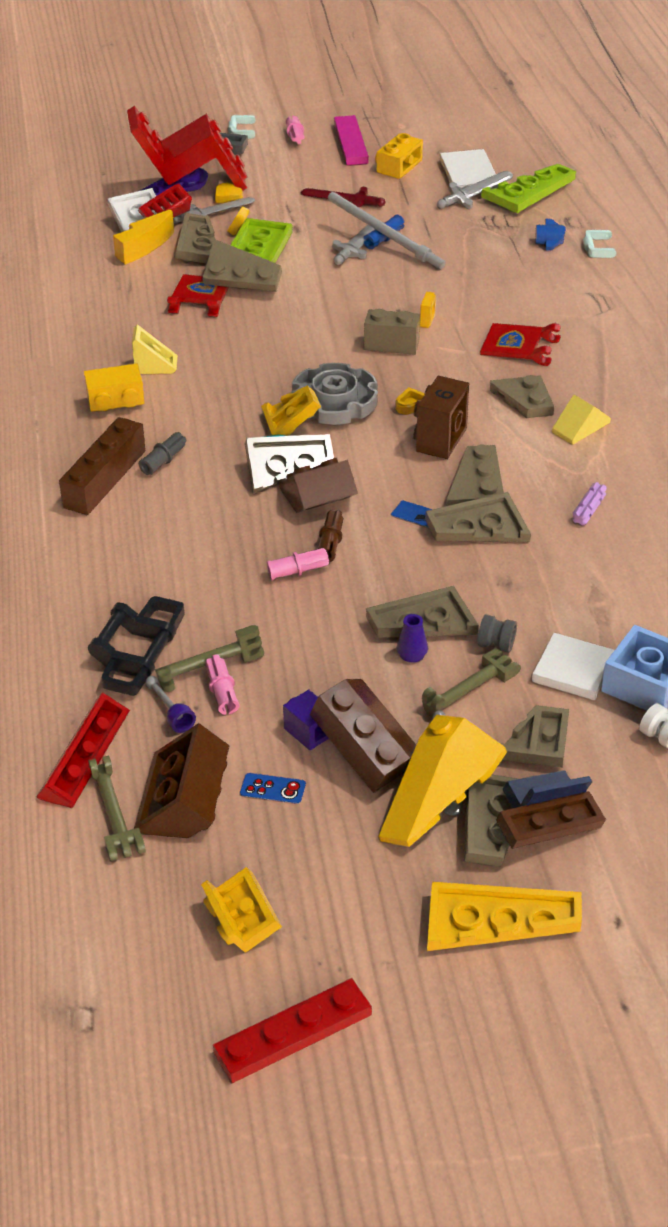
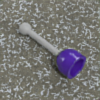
(179, 715)

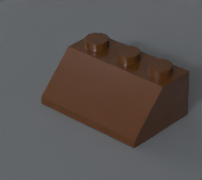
(364, 732)
(183, 785)

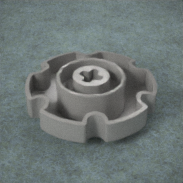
(340, 391)

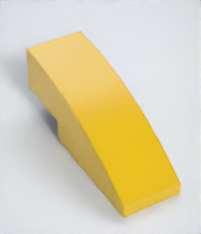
(143, 237)

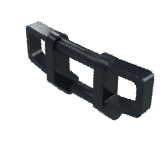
(139, 625)

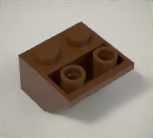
(320, 486)

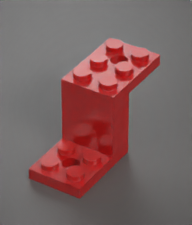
(187, 148)

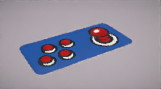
(273, 788)

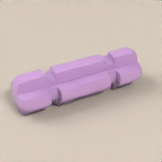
(589, 503)

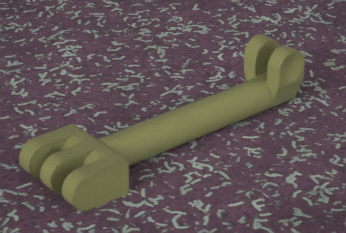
(247, 644)
(493, 664)
(122, 837)

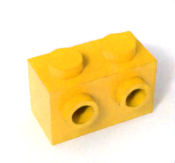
(399, 155)
(114, 387)

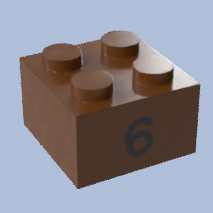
(441, 417)

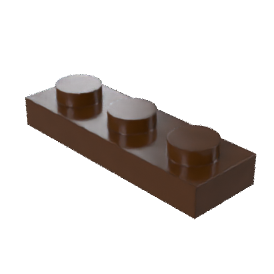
(550, 819)

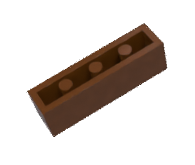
(102, 466)

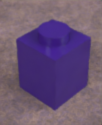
(300, 723)

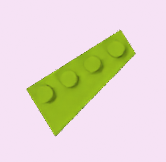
(529, 188)

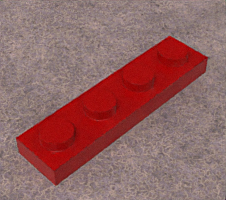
(292, 1030)

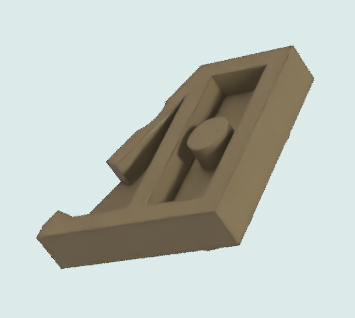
(526, 395)
(539, 737)

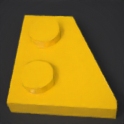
(291, 411)

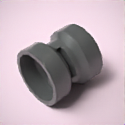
(497, 631)

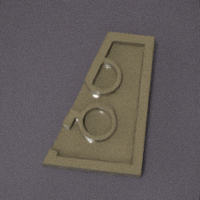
(479, 520)
(440, 609)
(483, 836)

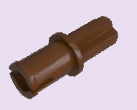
(331, 533)

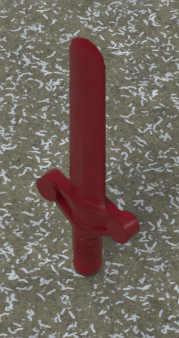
(359, 199)

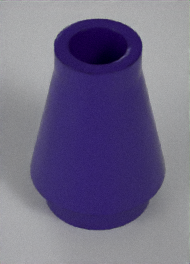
(412, 640)

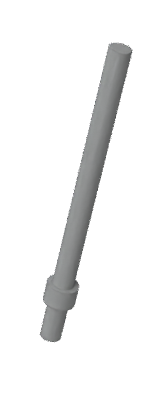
(421, 252)

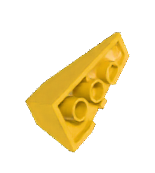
(442, 767)

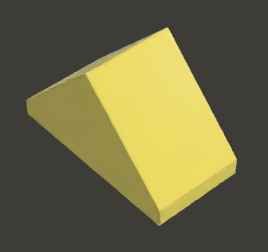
(151, 354)
(579, 420)

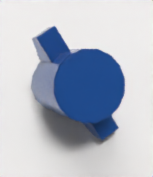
(550, 234)

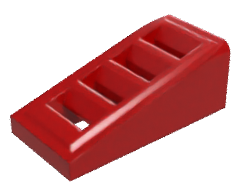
(176, 195)

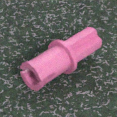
(295, 129)
(297, 563)
(221, 684)

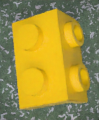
(241, 909)

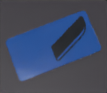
(411, 512)

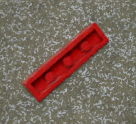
(88, 743)

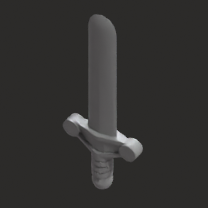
(463, 195)
(213, 209)
(352, 248)

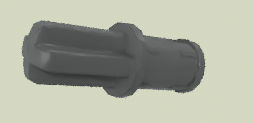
(162, 453)

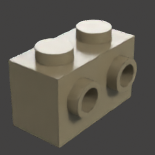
(391, 331)

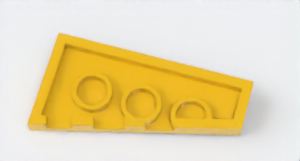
(492, 914)

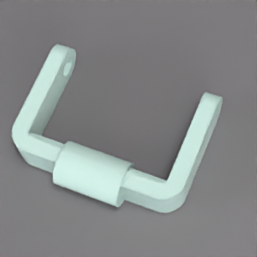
(241, 119)
(598, 252)

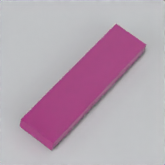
(351, 140)

